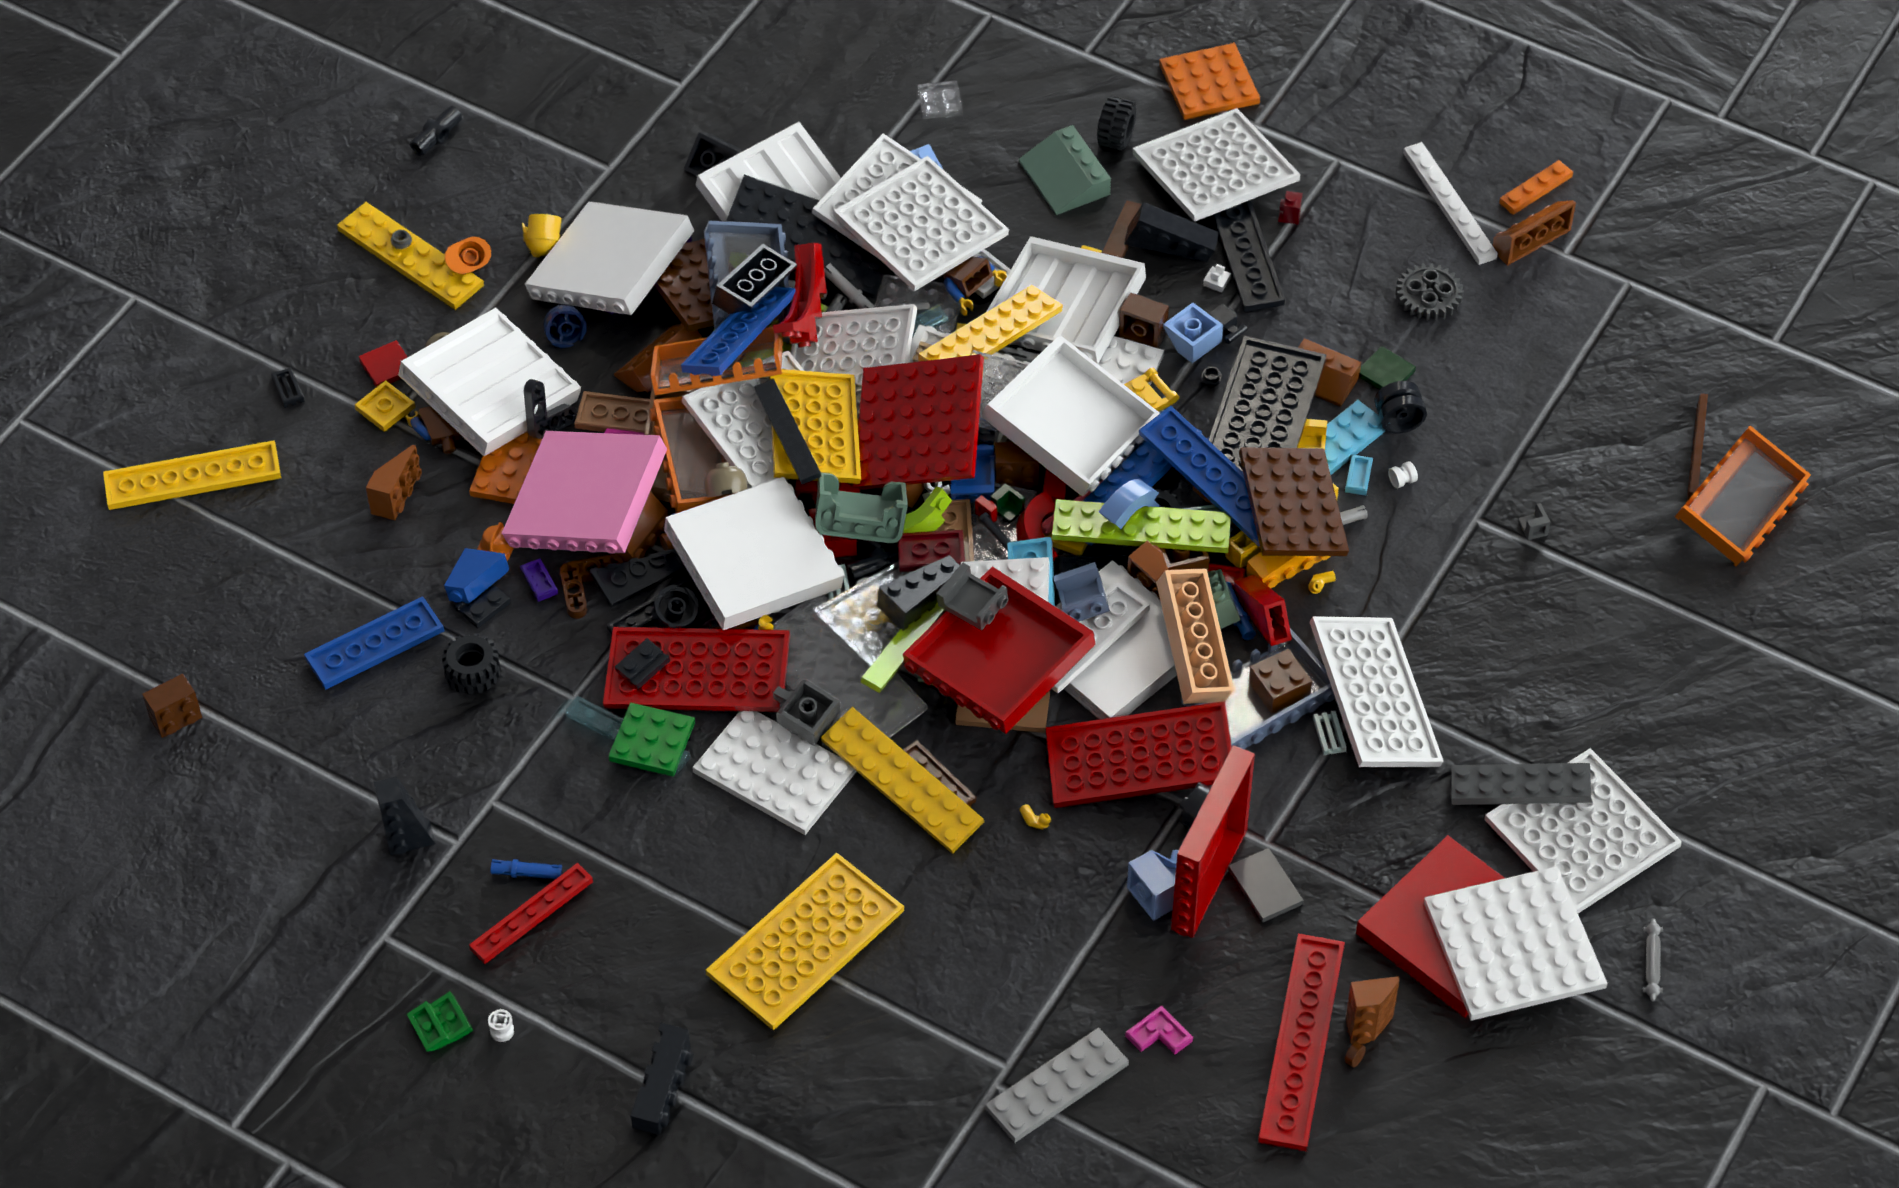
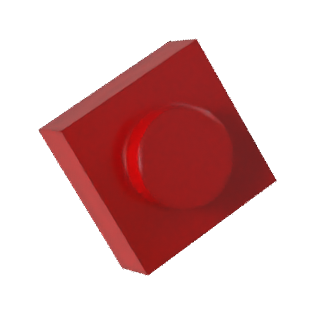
(983, 505)

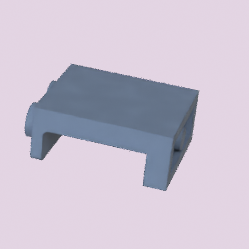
(1082, 592)

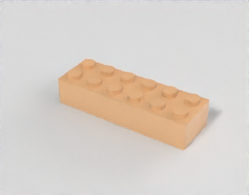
(1195, 636)

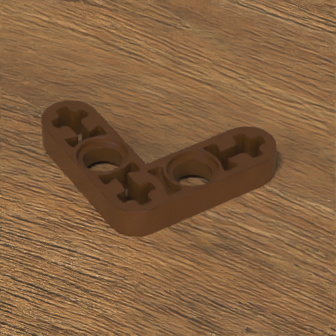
(581, 575)

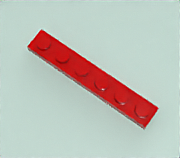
(531, 913)

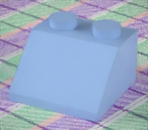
(1193, 332)

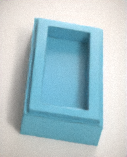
(1359, 475)

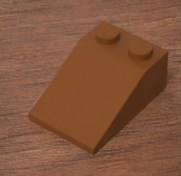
(1147, 565)

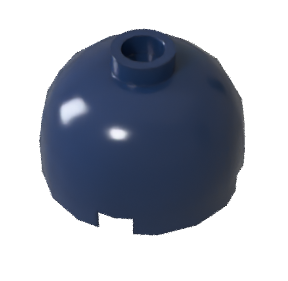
(564, 326)

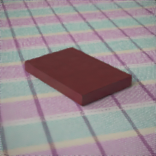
(924, 548)

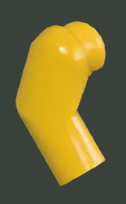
(1318, 581)
(1033, 820)

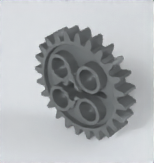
(1429, 291)

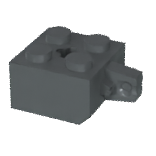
(806, 710)

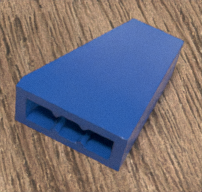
(474, 574)

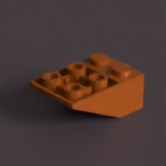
(393, 484)

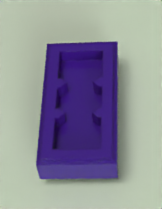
(539, 579)

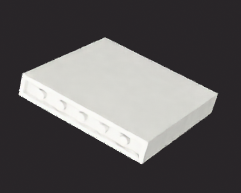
(609, 257)
(1070, 415)
(754, 553)
(1133, 664)

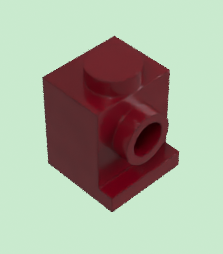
(1290, 208)

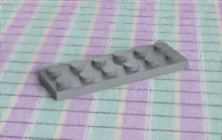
(1056, 1084)

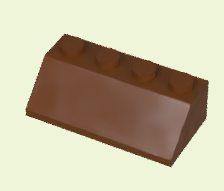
(1534, 231)
(637, 371)

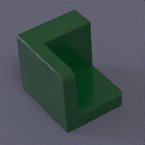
(1008, 502)

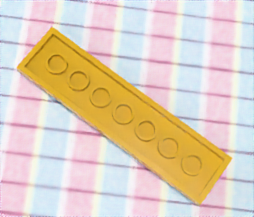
(417, 262)
(997, 326)
(191, 475)
(902, 780)

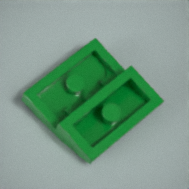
(439, 1022)

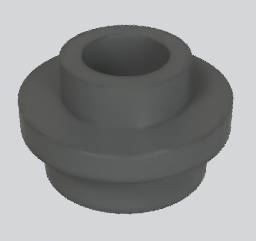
(401, 239)

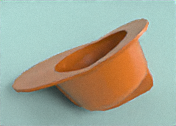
(468, 255)
(494, 541)

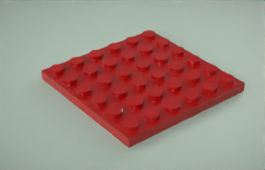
(919, 421)

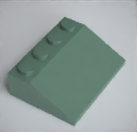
(1066, 171)

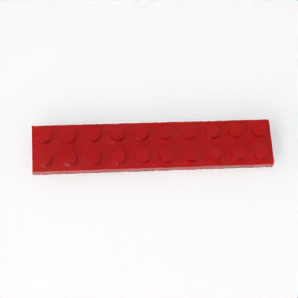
(1301, 1042)

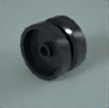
(1400, 406)

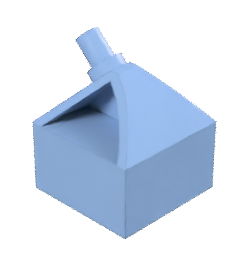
(1153, 882)

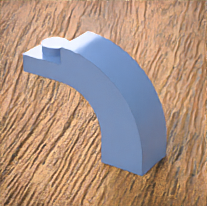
(1127, 501)

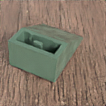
(1223, 600)

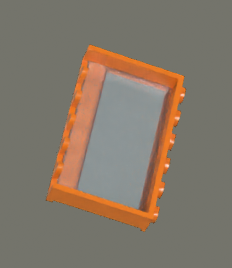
(758, 360)
(688, 453)
(1744, 496)

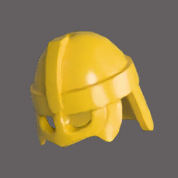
(542, 233)

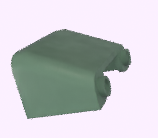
(860, 514)

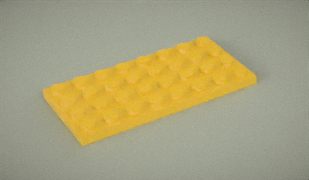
(804, 941)

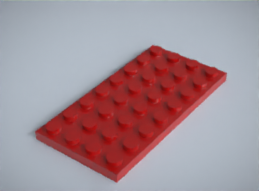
(705, 669)
(1137, 754)

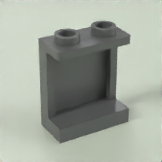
(971, 598)

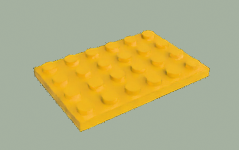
(827, 420)

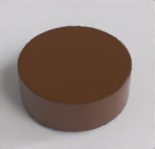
(1355, 1054)

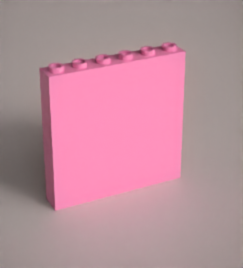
(584, 491)

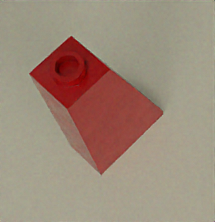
(1265, 609)

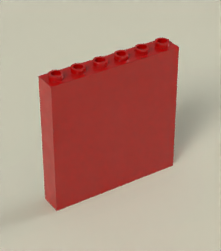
(1006, 664)
(1212, 841)
(1401, 925)

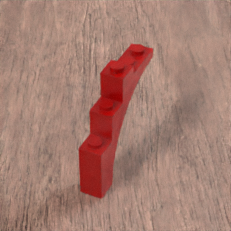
(806, 303)

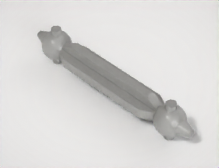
(1653, 959)

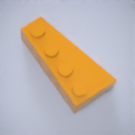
(1278, 568)

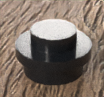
(1211, 376)

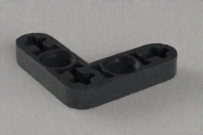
(535, 394)

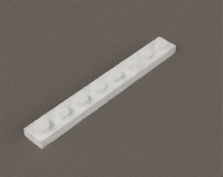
(1450, 203)

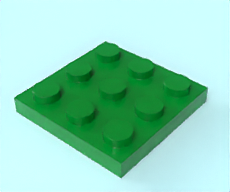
(651, 739)

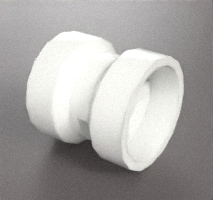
(1403, 474)
(501, 1025)

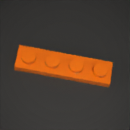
(1536, 187)

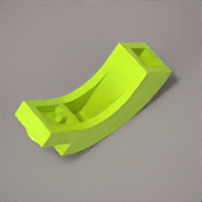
(929, 514)

